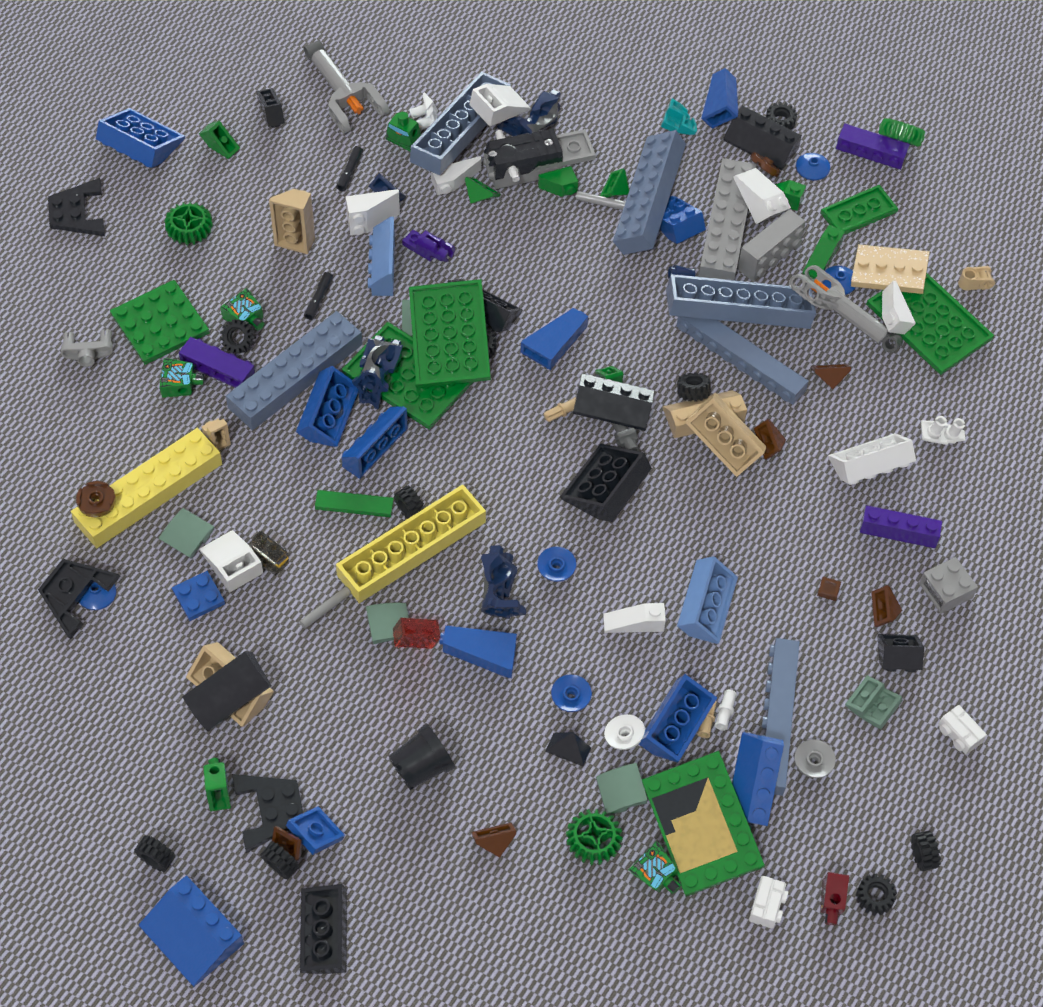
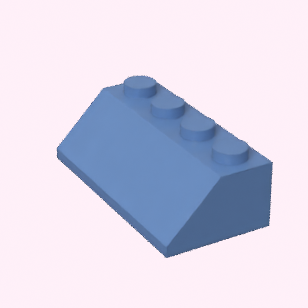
(382, 258)
(707, 600)

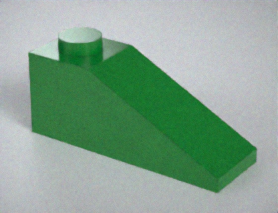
(825, 250)

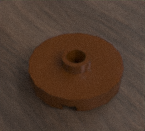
(765, 163)
(91, 492)

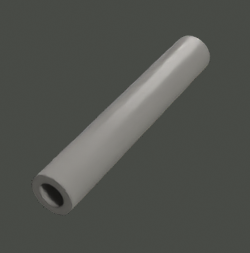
(604, 201)
(325, 607)

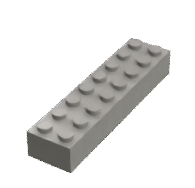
(725, 224)

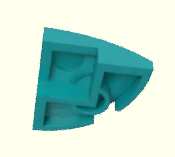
(678, 119)

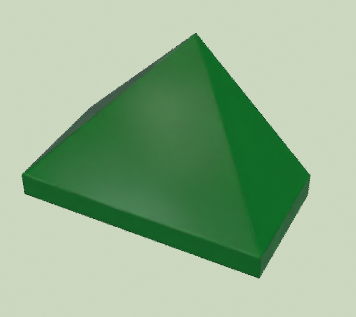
(616, 184)
(479, 191)
(610, 373)

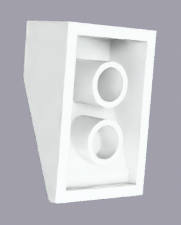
(761, 195)
(371, 209)

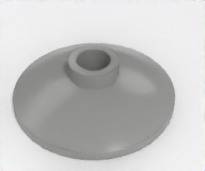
(818, 751)

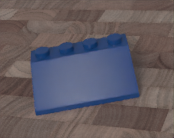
(138, 137)
(191, 931)

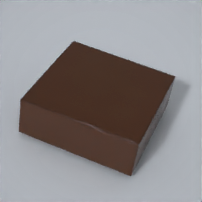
(829, 588)

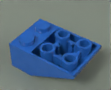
(681, 220)

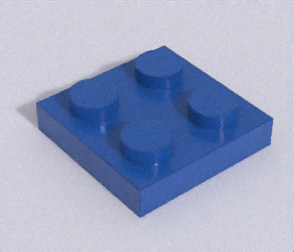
(198, 595)
(315, 830)

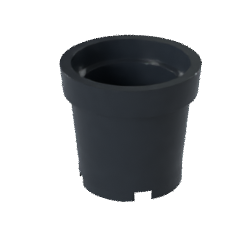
(421, 758)

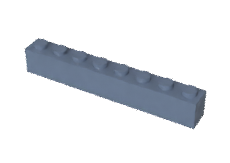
(745, 357)
(781, 700)

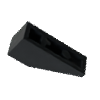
(271, 107)

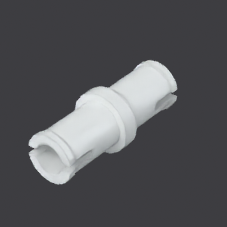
(725, 710)

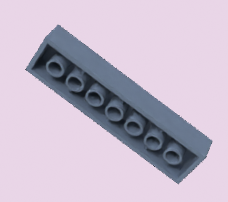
(451, 130)
(649, 192)
(738, 301)
(293, 370)

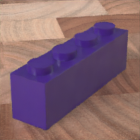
(872, 146)
(216, 363)
(901, 526)

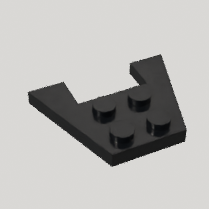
(68, 209)
(67, 586)
(277, 802)

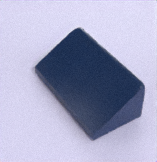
(381, 184)

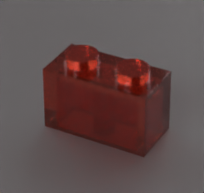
(416, 633)

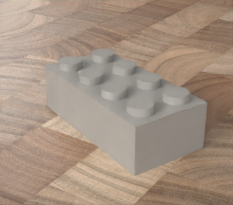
(771, 245)

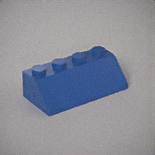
(327, 396)
(375, 441)
(677, 719)
(757, 775)

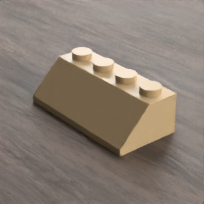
(293, 220)
(679, 412)
(726, 434)
(210, 660)

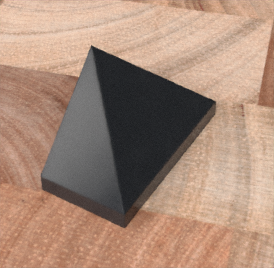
(569, 747)

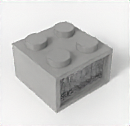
(948, 585)

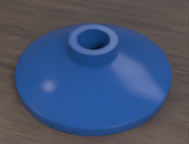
(813, 166)
(841, 274)
(556, 557)
(97, 599)
(571, 685)

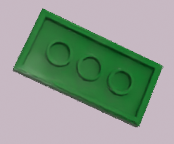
(859, 210)

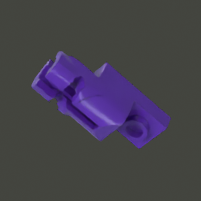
(428, 246)

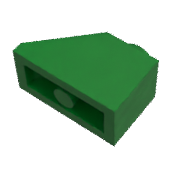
(219, 139)
(559, 182)
(793, 192)

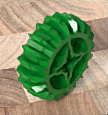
(901, 131)
(188, 223)
(578, 842)

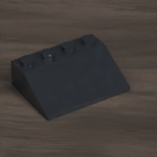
(607, 481)

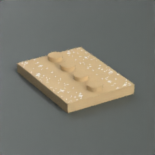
(879, 266)

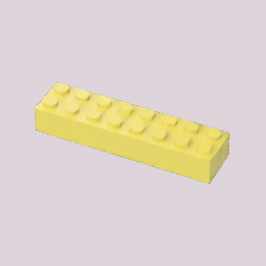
(152, 486)
(411, 543)

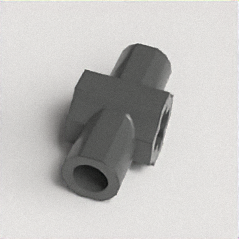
(626, 437)

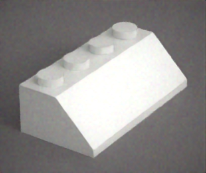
(873, 458)

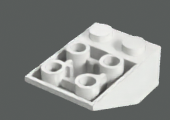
(497, 103)
(232, 560)

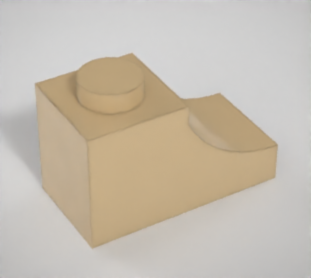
(217, 433)

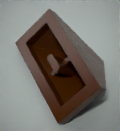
(831, 374)
(770, 437)
(884, 606)
(495, 838)
(288, 841)

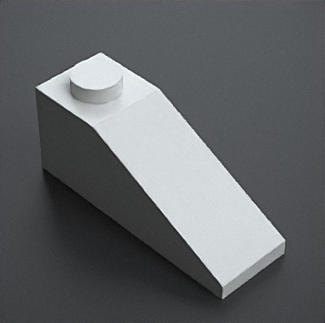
(455, 175)
(895, 310)
(638, 618)

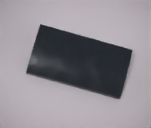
(227, 690)
(323, 930)

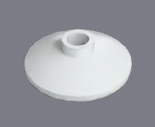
(621, 726)

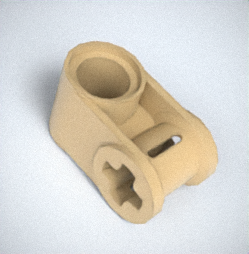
(976, 278)

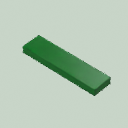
(354, 503)

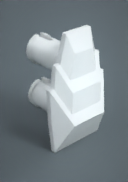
(427, 108)
(941, 432)

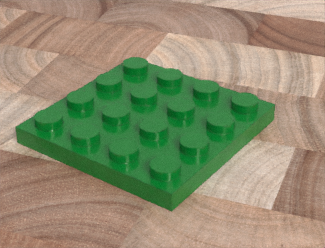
(159, 321)

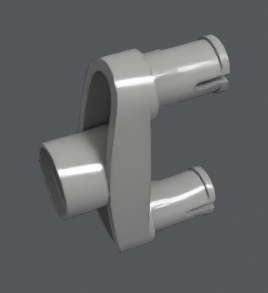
(87, 351)

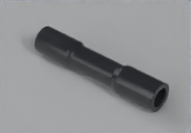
(346, 175)
(314, 304)

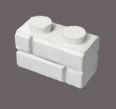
(962, 730)
(768, 901)

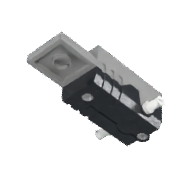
(527, 155)

